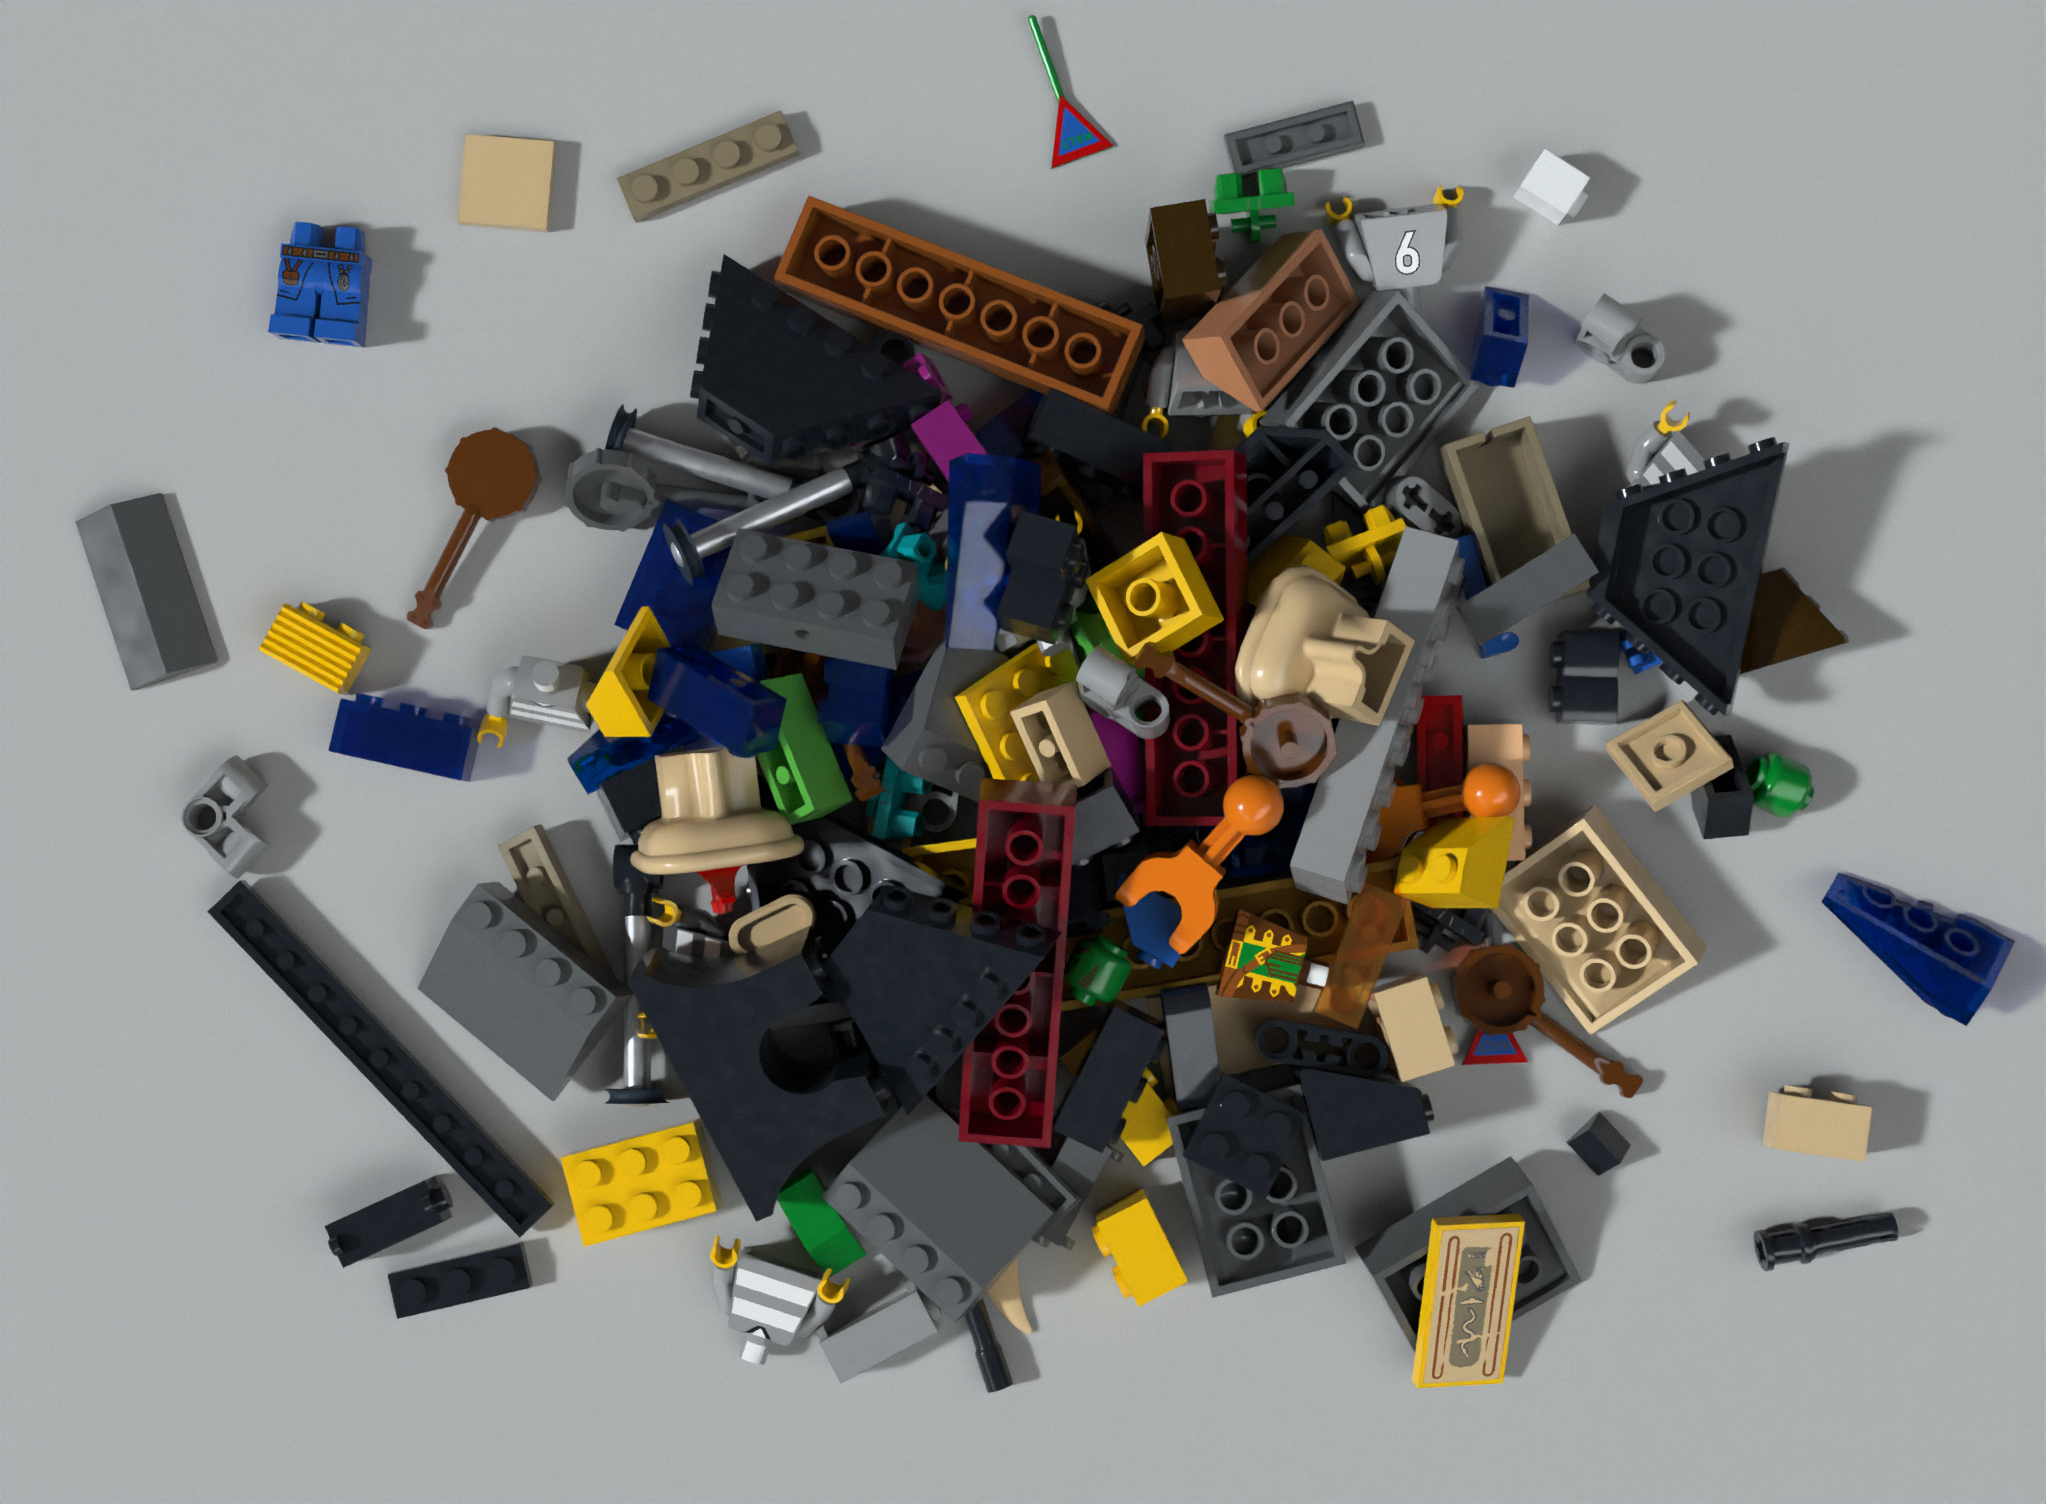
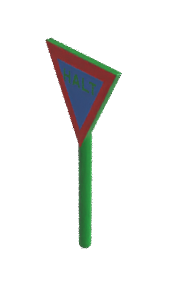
(1073, 133)

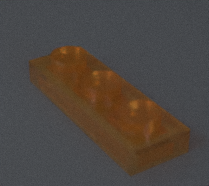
(1360, 955)

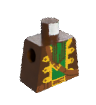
(1266, 962)

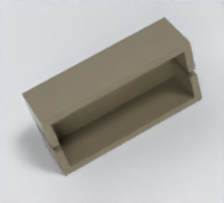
(1506, 498)

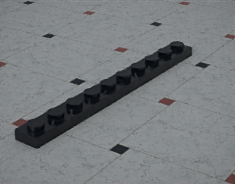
(381, 1058)

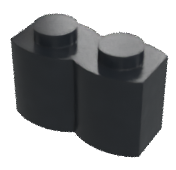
(1585, 677)

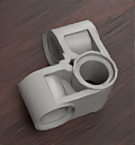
(1611, 336)
(1118, 692)
(230, 794)

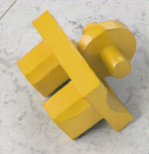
(1370, 550)

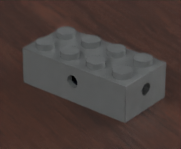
(816, 598)

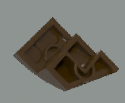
(1786, 624)

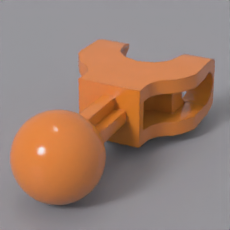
(1485, 792)
(1192, 874)

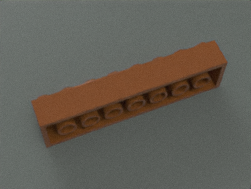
(959, 306)

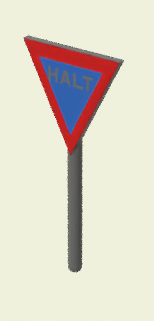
(1495, 1048)

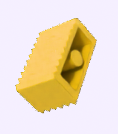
(315, 647)

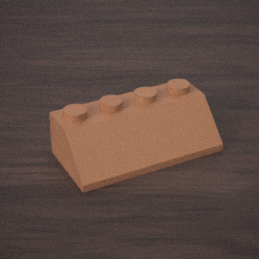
(1273, 319)

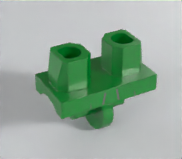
(1272, 194)

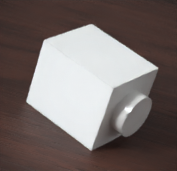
(1553, 188)

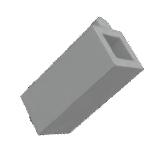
(880, 1333)

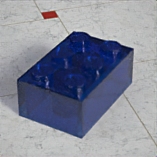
(679, 608)

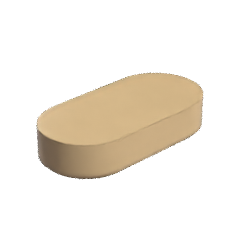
(772, 923)

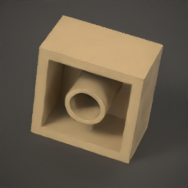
(1411, 1027)

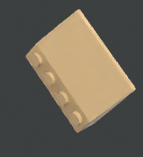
(1595, 920)

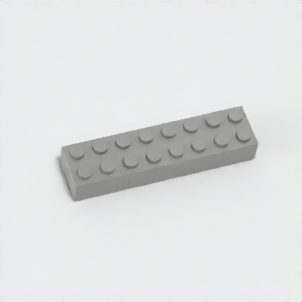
(1361, 775)

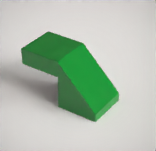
(818, 1224)

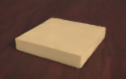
(507, 183)
(1669, 755)

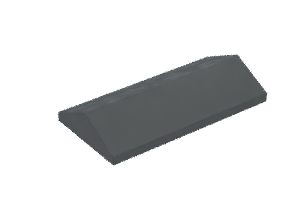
(146, 590)

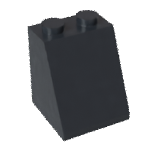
(1360, 1112)

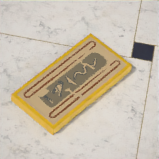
(1468, 1300)

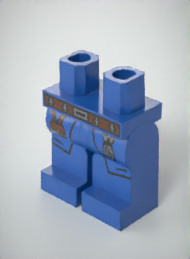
(322, 289)

